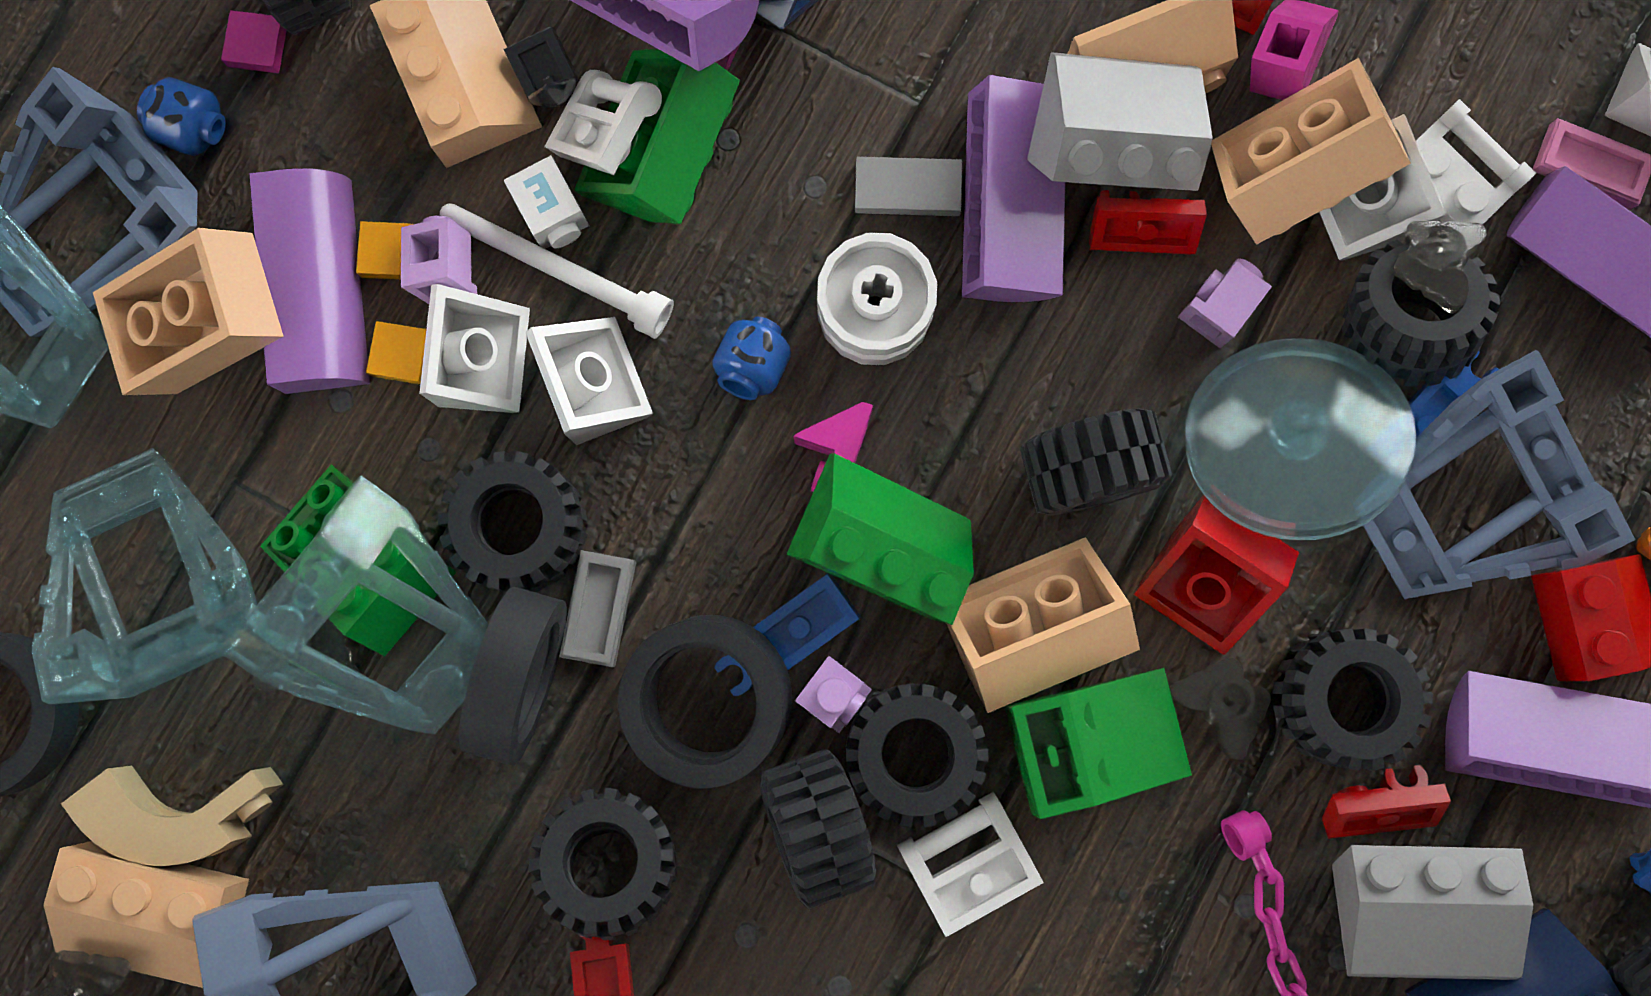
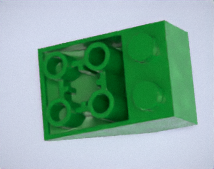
(363, 613)
(1097, 743)

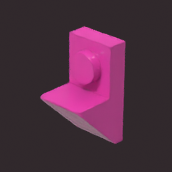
(837, 435)

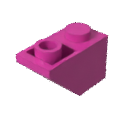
(1290, 48)

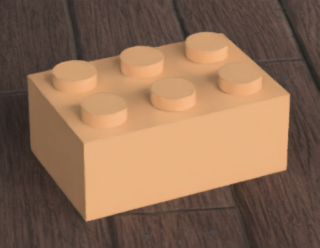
(187, 312)

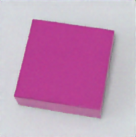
(253, 42)

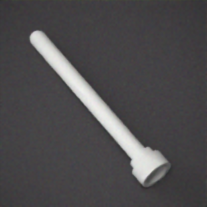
(647, 311)

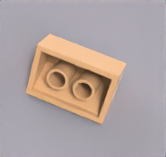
(1171, 33)
(456, 74)
(1308, 152)
(1042, 624)
(134, 909)

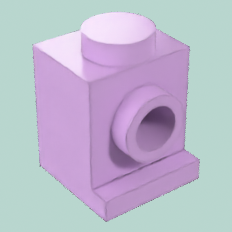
(435, 254)
(1226, 302)
(833, 694)

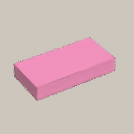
(1603, 162)

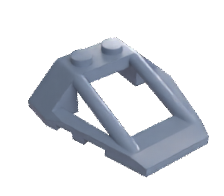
(115, 141)
(1525, 412)
(237, 947)

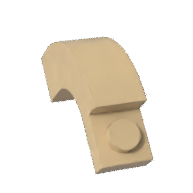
(135, 826)

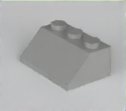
(1122, 123)
(1433, 911)

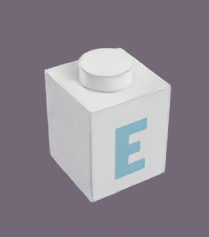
(547, 204)

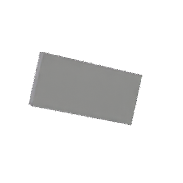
(908, 186)
(597, 608)

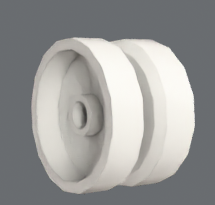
(882, 268)

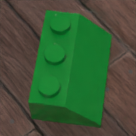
(669, 146)
(886, 540)

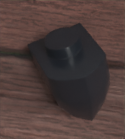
(543, 69)

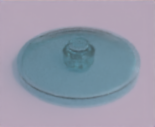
(1300, 439)

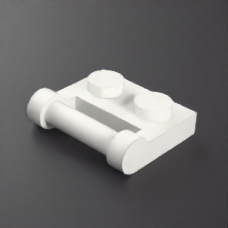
(599, 136)
(1462, 188)
(979, 880)

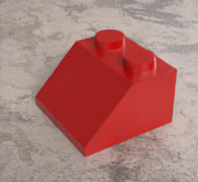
(1217, 576)
(1596, 618)

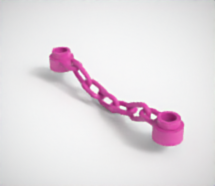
(1247, 839)

